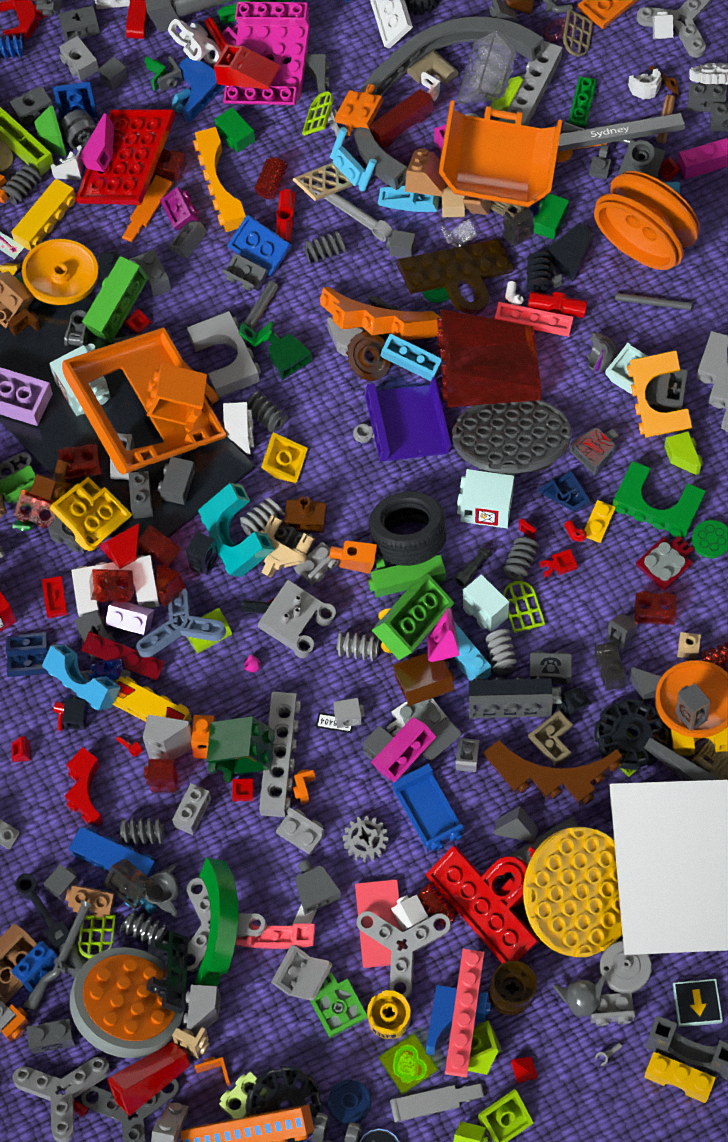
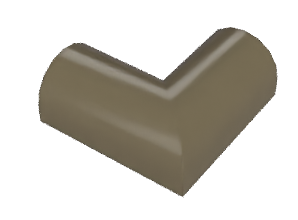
(433, 64)
(547, 738)

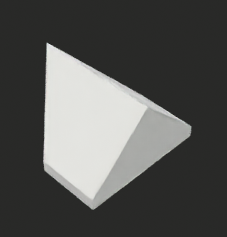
(70, 168)

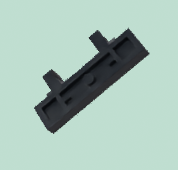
(173, 983)

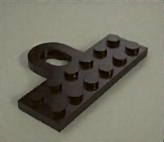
(454, 267)

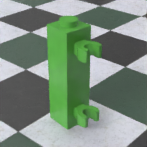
(400, 578)

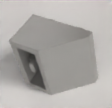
(202, 1007)

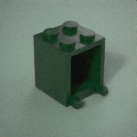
(239, 746)

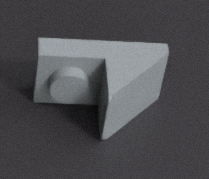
(467, 755)

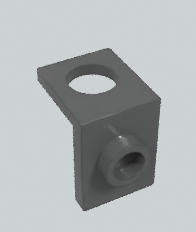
(172, 79)

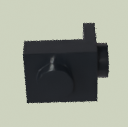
(573, 702)

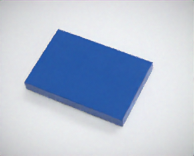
(259, 245)

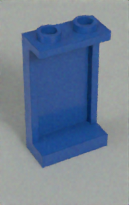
(427, 808)

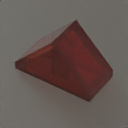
(168, 584)

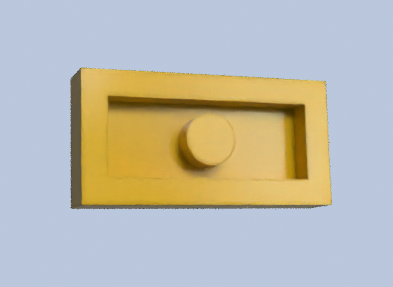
(599, 521)

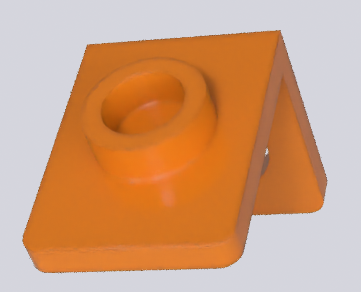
(211, 1063)

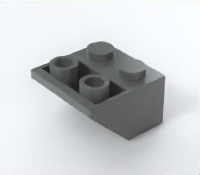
(666, 392)

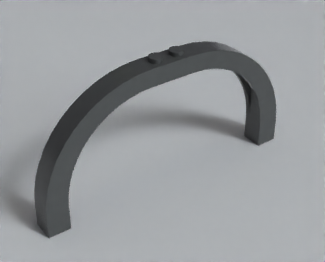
(436, 37)

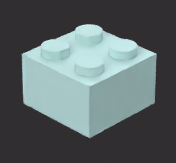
(485, 604)

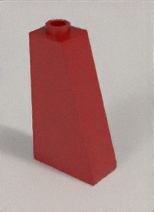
(148, 1076)

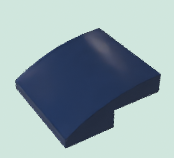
(26, 654)

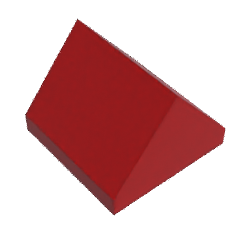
(21, 750)

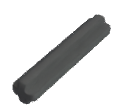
(261, 304)

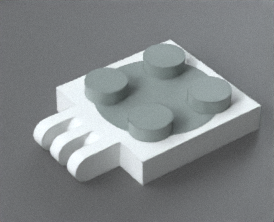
(424, 711)

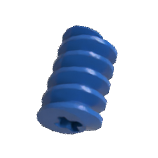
(11, 46)

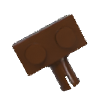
(53, 486)
(306, 515)

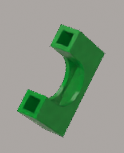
(675, 520)

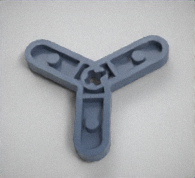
(170, 631)

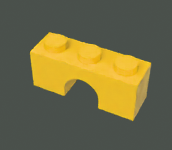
(685, 745)
(668, 1071)

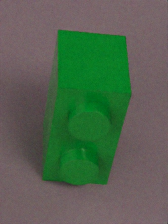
(234, 130)
(550, 216)

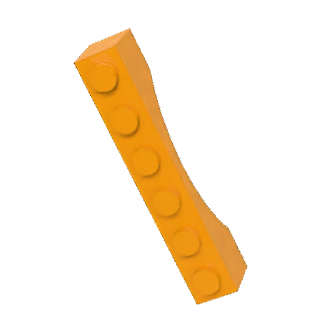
(229, 207)

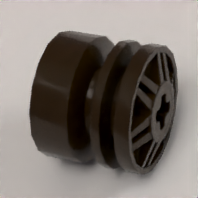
(519, 978)

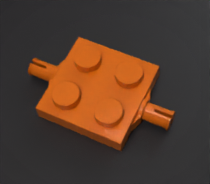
(359, 109)

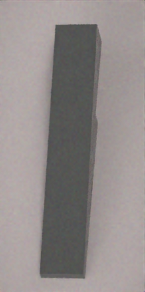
(680, 766)

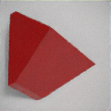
(122, 547)

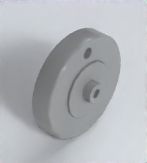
(622, 971)

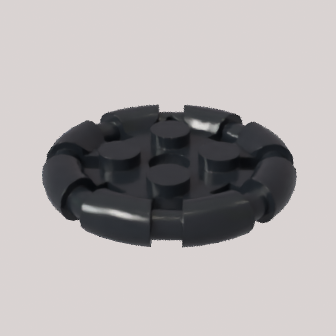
(634, 721)
(280, 1092)

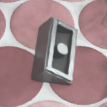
(188, 239)
(445, 735)

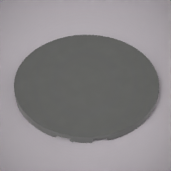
(512, 436)

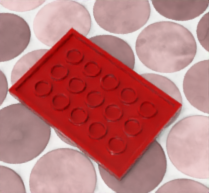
(136, 151)

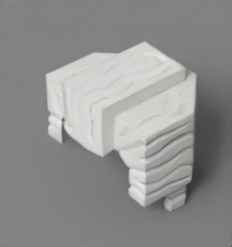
(644, 85)

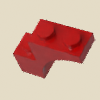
(82, 770)

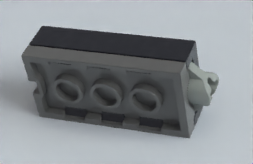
(512, 697)

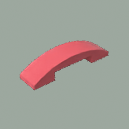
(280, 937)

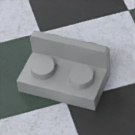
(316, 564)
(301, 831)
(613, 1009)

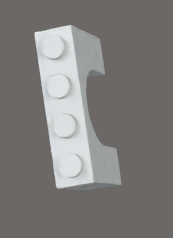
(142, 579)

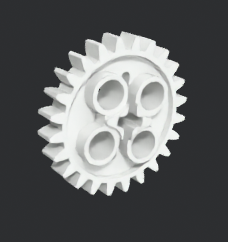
(710, 73)

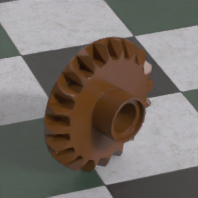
(367, 345)

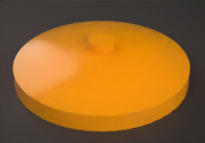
(60, 271)

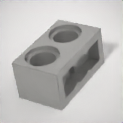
(191, 809)

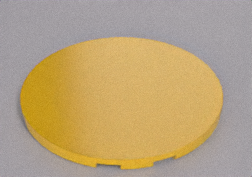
(574, 892)

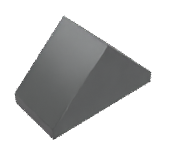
(644, 683)
(516, 825)

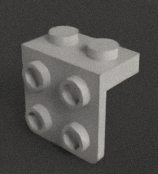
(301, 974)

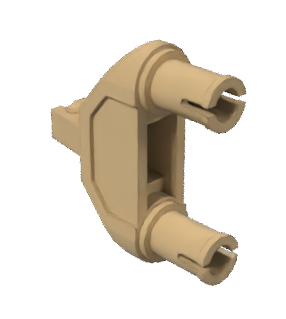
(283, 555)

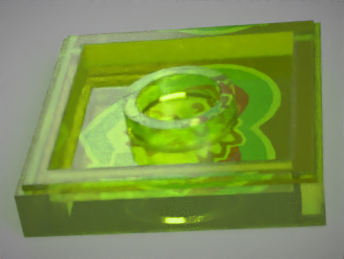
(408, 1064)

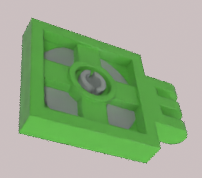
(338, 1006)

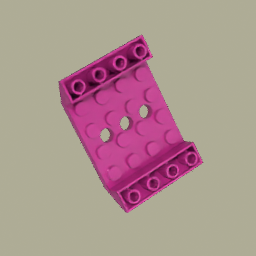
(275, 32)

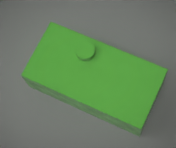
(115, 299)
(412, 616)

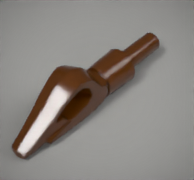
(667, 82)

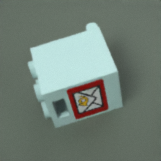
(98, 386)
(486, 498)

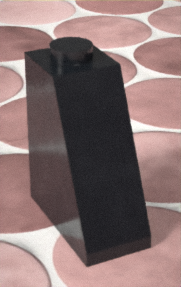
(571, 250)

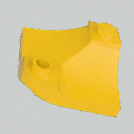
(90, 513)

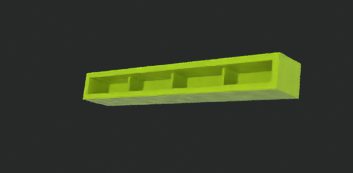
(24, 144)

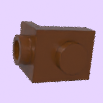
(23, 320)

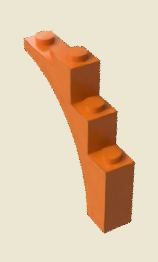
(354, 314)

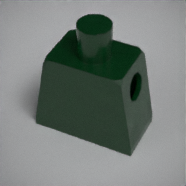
(288, 354)

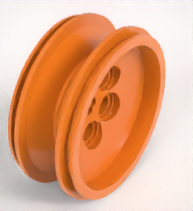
(647, 220)

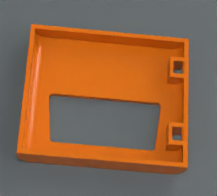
(138, 360)

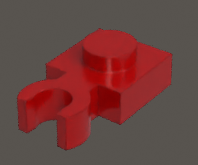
(561, 562)

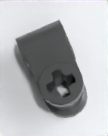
(76, 333)

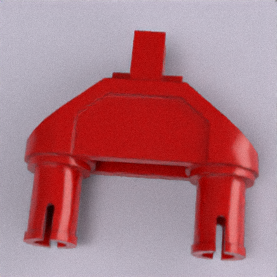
(27, 16)

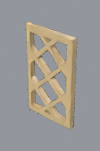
(325, 192)

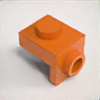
(300, 790)
(16, 1027)

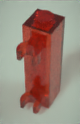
(402, 117)

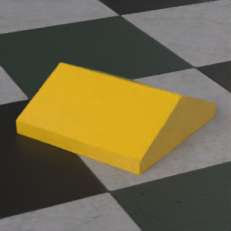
(284, 458)

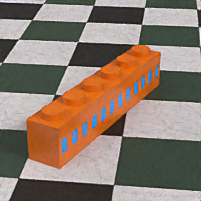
(262, 1127)

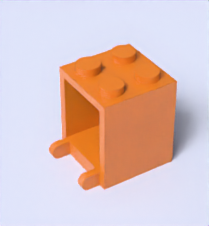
(176, 395)

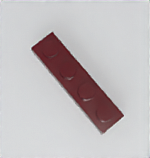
(111, 650)

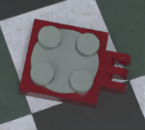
(666, 561)

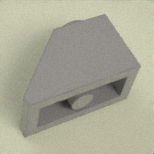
(341, 337)

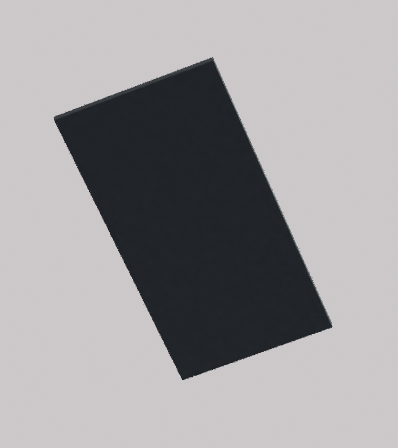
(59, 427)

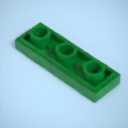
(582, 101)

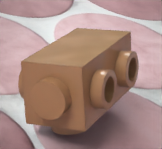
(100, 899)

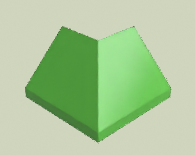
(49, 132)

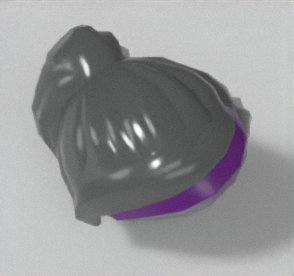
(602, 353)

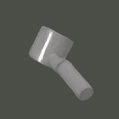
(608, 1054)

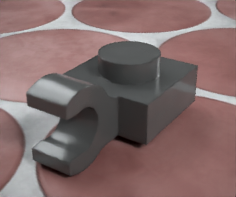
(600, 165)

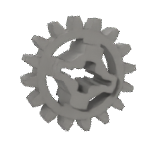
(358, 842)

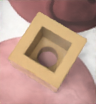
(686, 650)

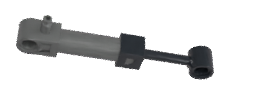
(57, 932)

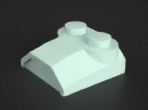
(617, 370)

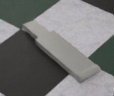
(433, 1101)

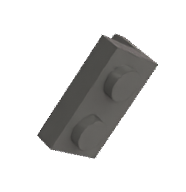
(246, 272)

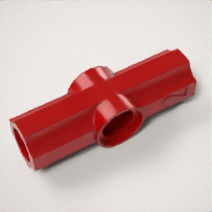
(285, 209)
(557, 303)

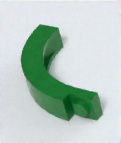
(223, 921)

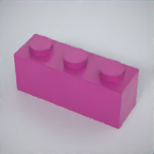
(703, 159)
(403, 749)

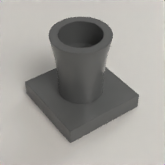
(651, 157)

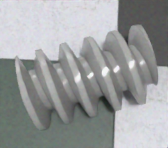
(260, 516)
(357, 646)
(500, 652)

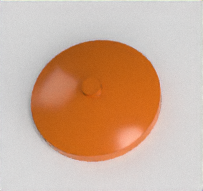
(712, 682)

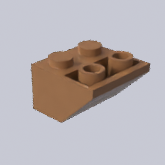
(13, 297)

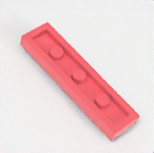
(539, 319)

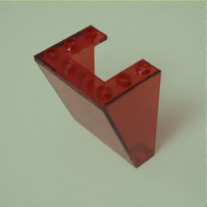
(486, 360)

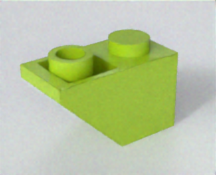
(682, 452)

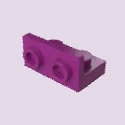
(179, 208)

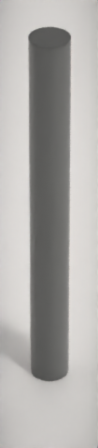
(653, 301)

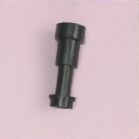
(464, 577)

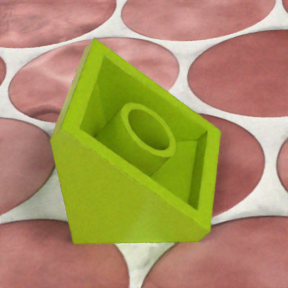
(505, 1118)

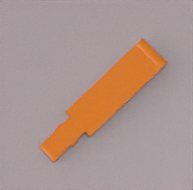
(143, 213)

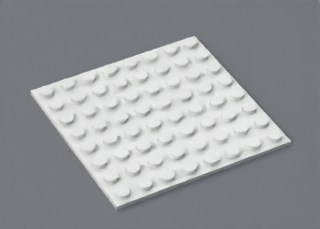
(672, 865)

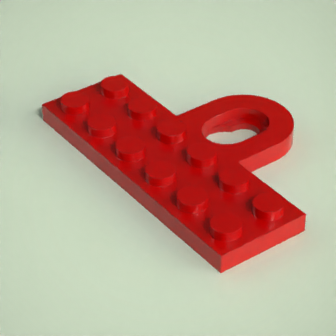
(482, 905)

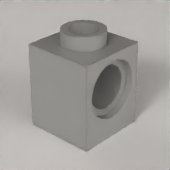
(348, 712)

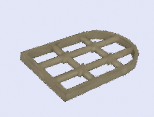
(572, 39)

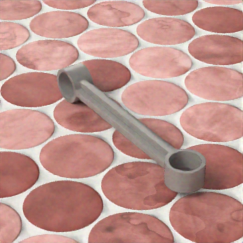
(379, 228)

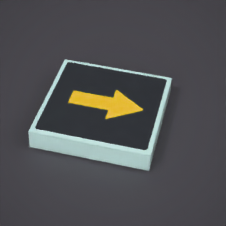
(697, 1003)

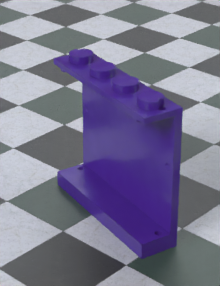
(408, 421)

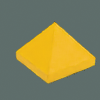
(12, 268)

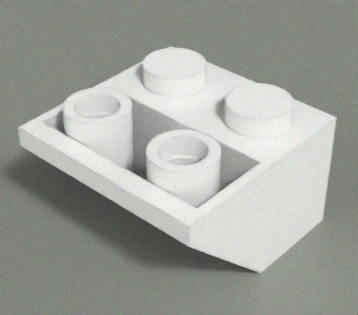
(239, 425)

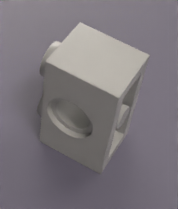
(78, 58)

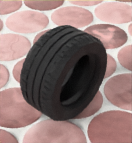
(403, 508)

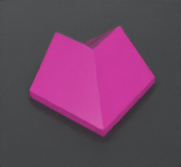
(443, 639)

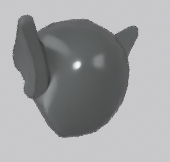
(164, 890)
(581, 996)

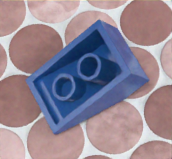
(75, 97)

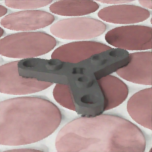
(133, 1129)

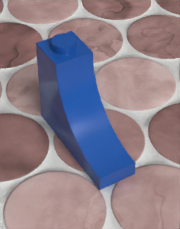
(203, 86)
(443, 1014)

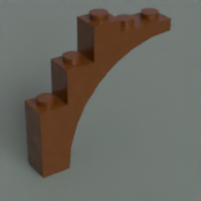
(550, 781)

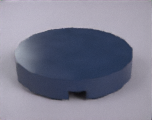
(349, 1101)

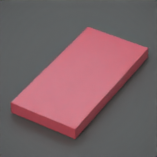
(379, 899)

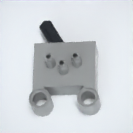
(290, 615)

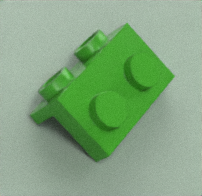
(13, 484)

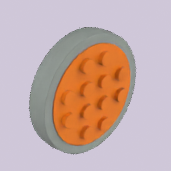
(116, 1009)

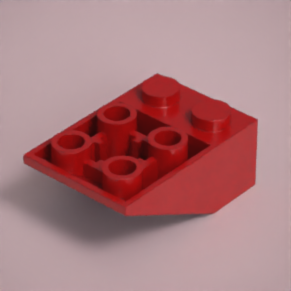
(244, 68)

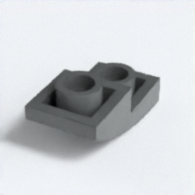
(290, 537)

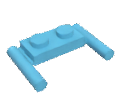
(349, 165)

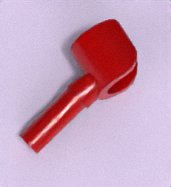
(59, 708)
(134, 749)

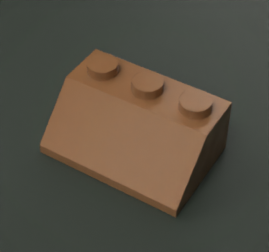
(424, 174)
(13, 948)

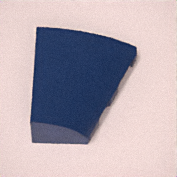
(567, 492)

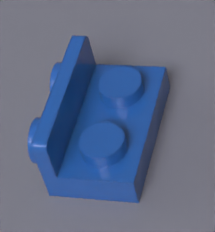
(35, 966)

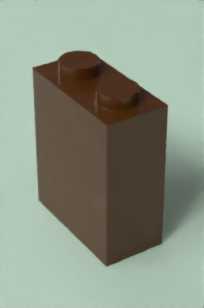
(423, 679)

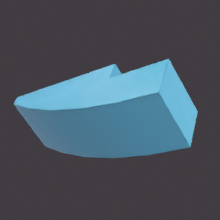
(407, 201)

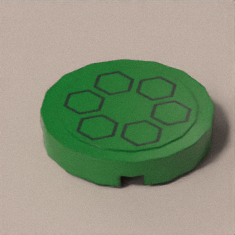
(710, 539)

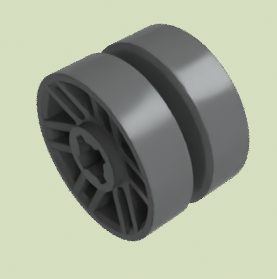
(77, 128)

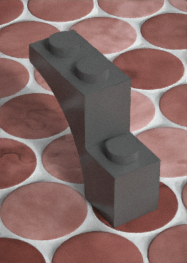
(317, 68)

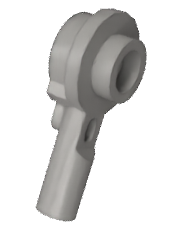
(332, 122)
(363, 433)

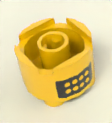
(380, 1006)

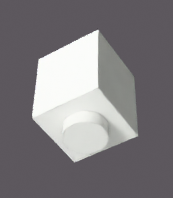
(662, 26)
(409, 912)

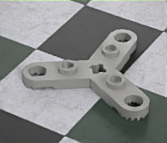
(201, 903)
(417, 938)

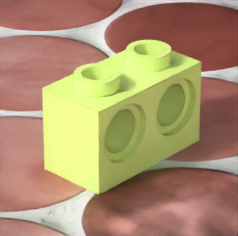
(239, 1094)

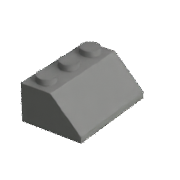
(166, 737)

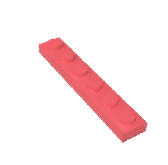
(464, 1013)

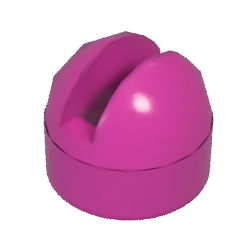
(252, 664)

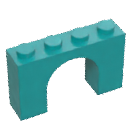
(217, 517)

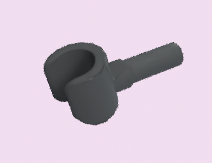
(556, 280)

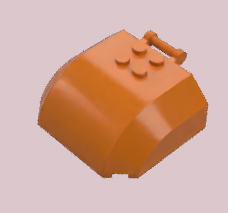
(498, 157)

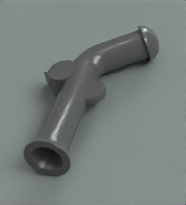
(551, 6)

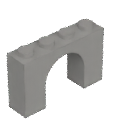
(224, 330)

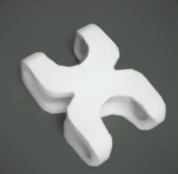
(194, 41)

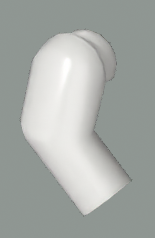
(511, 296)

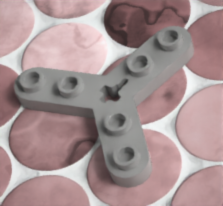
(689, 33)
(62, 1106)

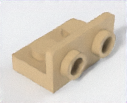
(192, 1045)

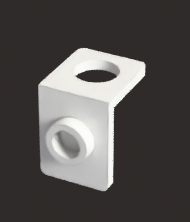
(434, 89)

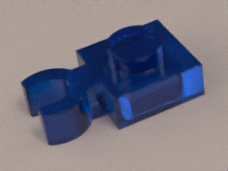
(109, 668)

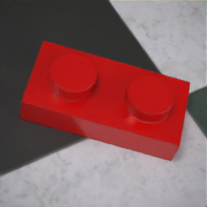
(54, 597)

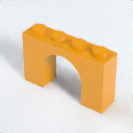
(643, 371)

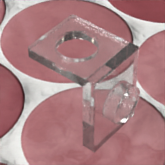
(460, 234)

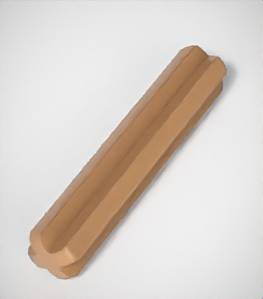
(667, 110)

